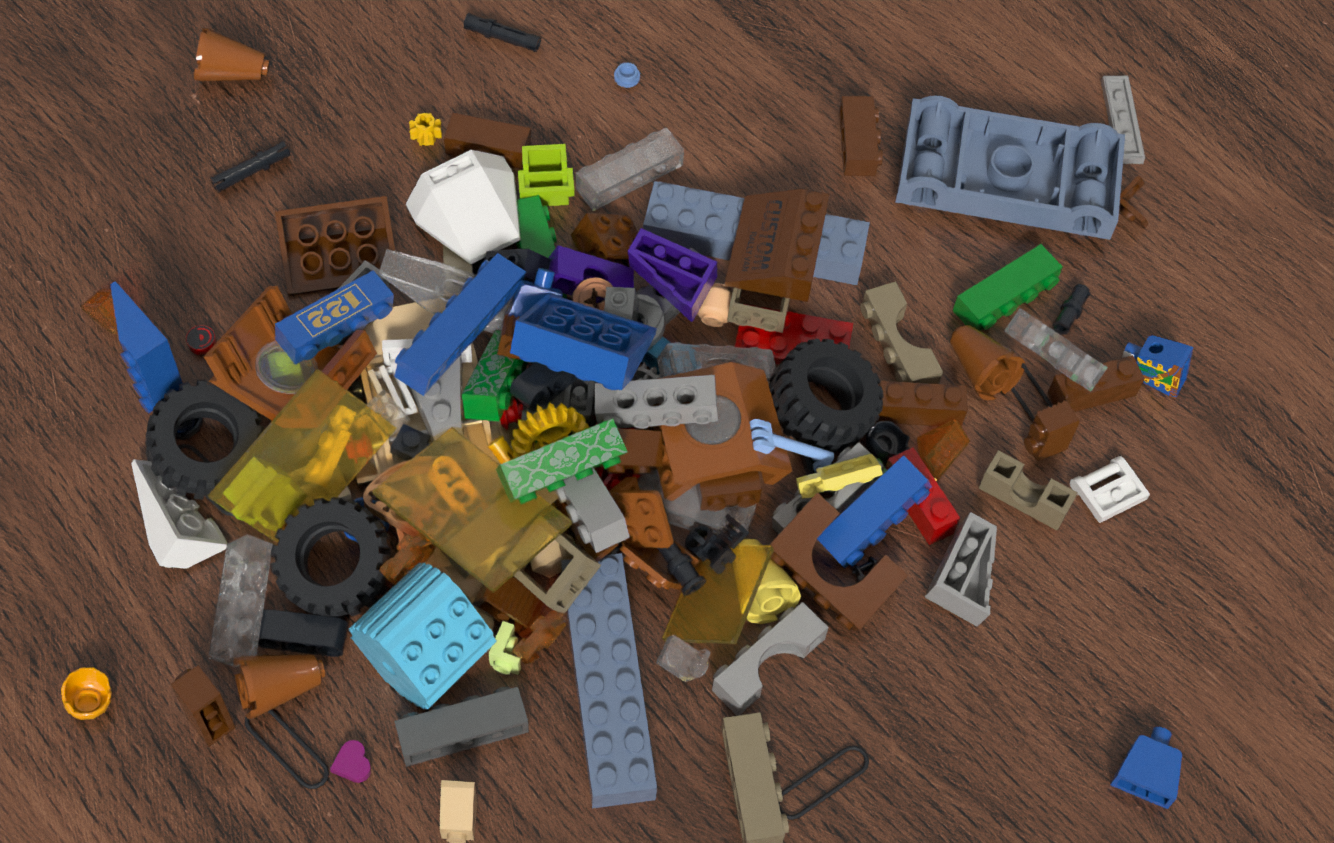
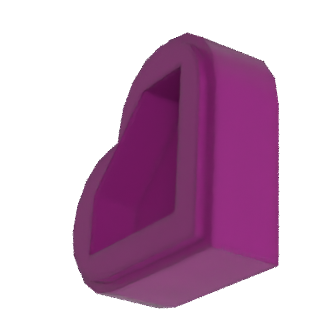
(352, 762)

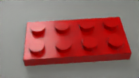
(796, 329)

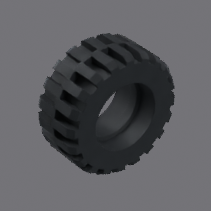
(840, 372)
(192, 403)
(299, 538)

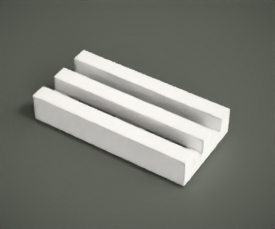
(384, 373)

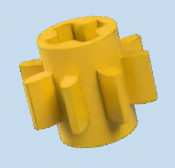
(425, 129)

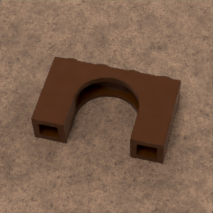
(851, 603)

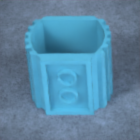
(422, 635)

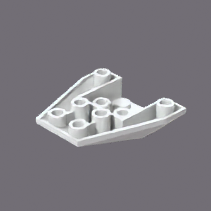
(468, 204)

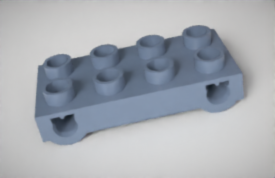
(1012, 168)

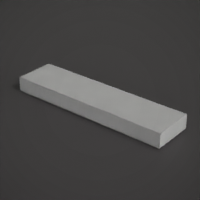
(1123, 116)

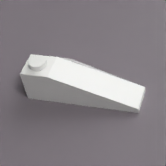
(172, 523)

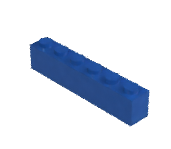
(458, 324)

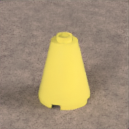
(774, 594)

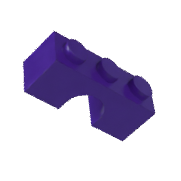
(574, 267)

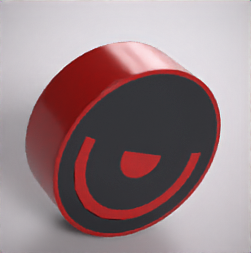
(200, 339)

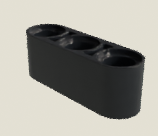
(540, 385)
(303, 633)

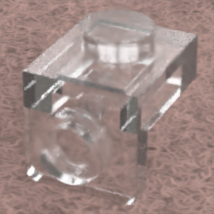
(683, 659)

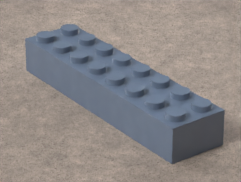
(711, 220)
(610, 689)

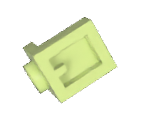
(501, 652)

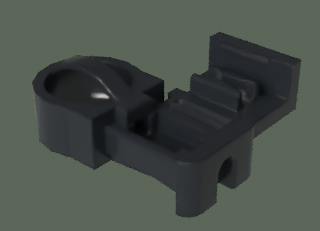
(713, 548)

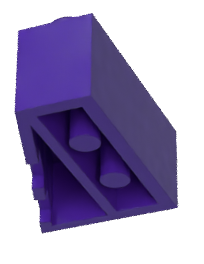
(673, 271)

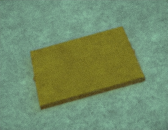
(723, 603)

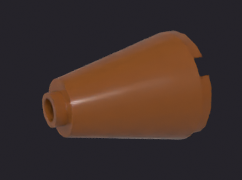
(227, 60)
(986, 362)
(274, 680)

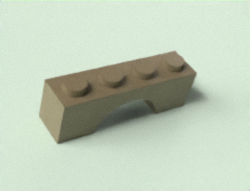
(884, 309)

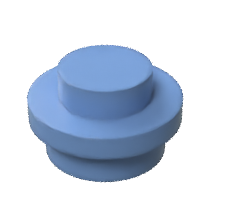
(627, 75)

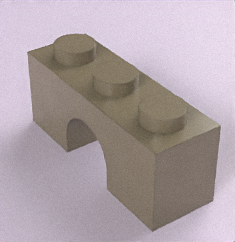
(1009, 484)

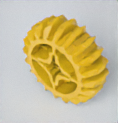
(546, 427)

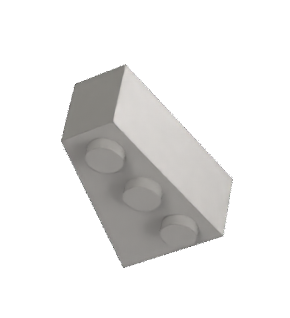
(443, 403)
(965, 571)

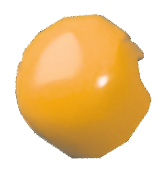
(86, 693)

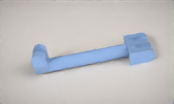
(766, 441)

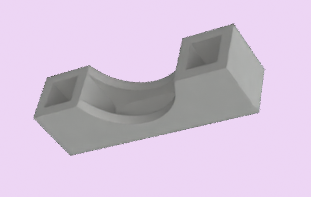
(795, 634)

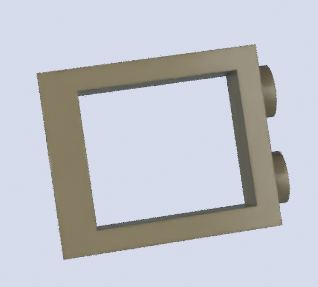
(757, 317)
(569, 583)

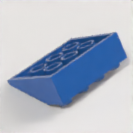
(581, 341)
(144, 352)

